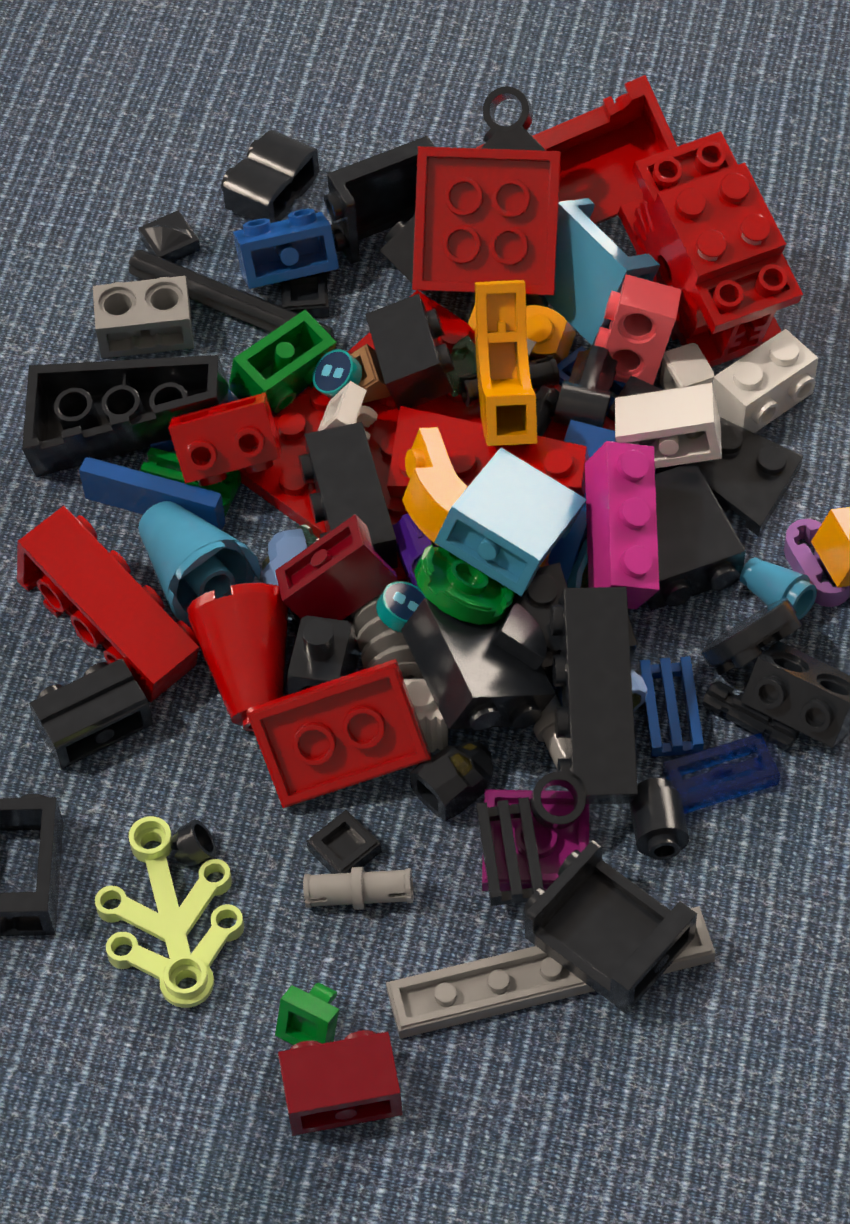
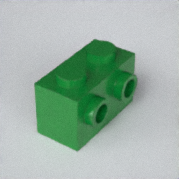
(281, 362)

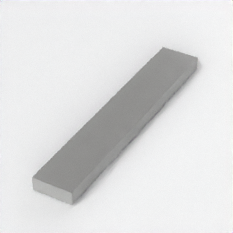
(503, 986)

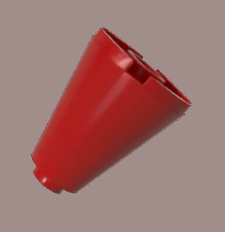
(243, 644)

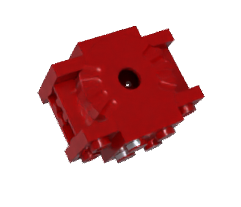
(715, 244)

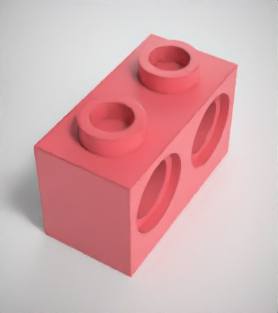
(639, 327)

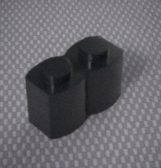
(270, 177)

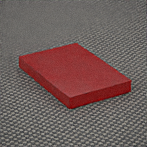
(339, 733)

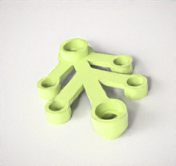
(171, 922)

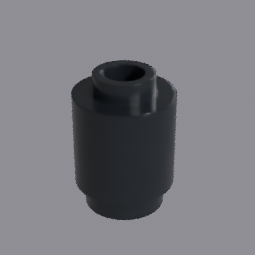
(658, 819)

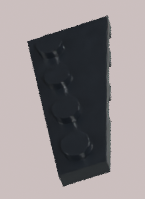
(751, 470)

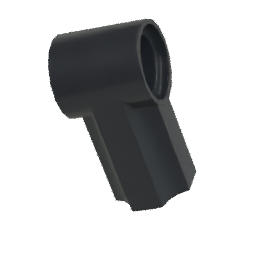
(587, 392)

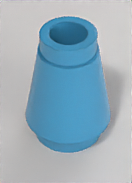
(775, 582)

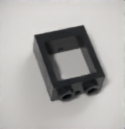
(34, 911)

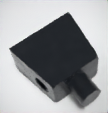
(322, 652)

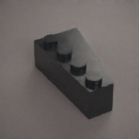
(112, 406)

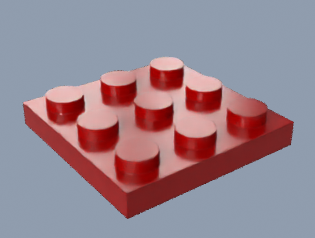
(486, 218)

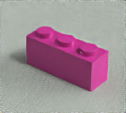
(622, 520)

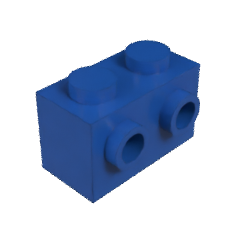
(285, 248)

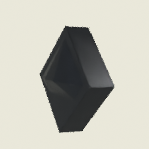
(169, 237)

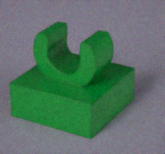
(307, 1015)

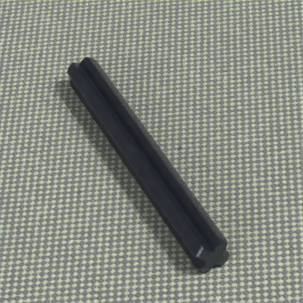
(215, 293)

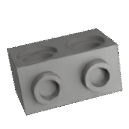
(143, 317)

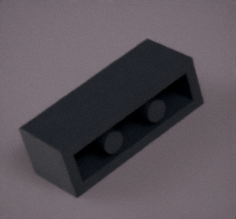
(347, 485)

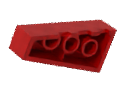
(105, 601)

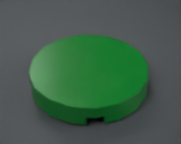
(461, 588)

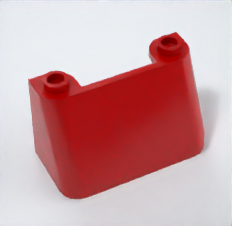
(603, 146)

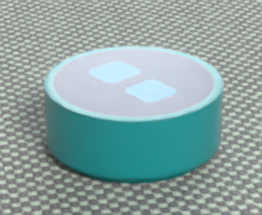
(335, 372)
(398, 604)

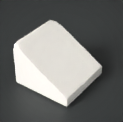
(685, 368)

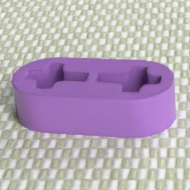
(804, 562)

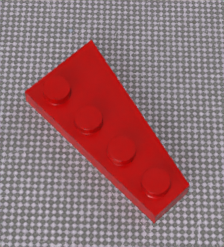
(470, 453)

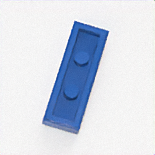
(140, 491)

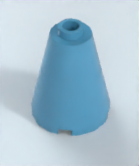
(193, 556)

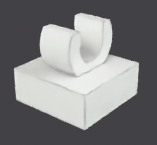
(346, 409)

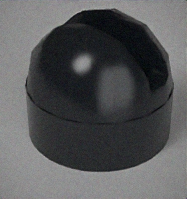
(193, 843)

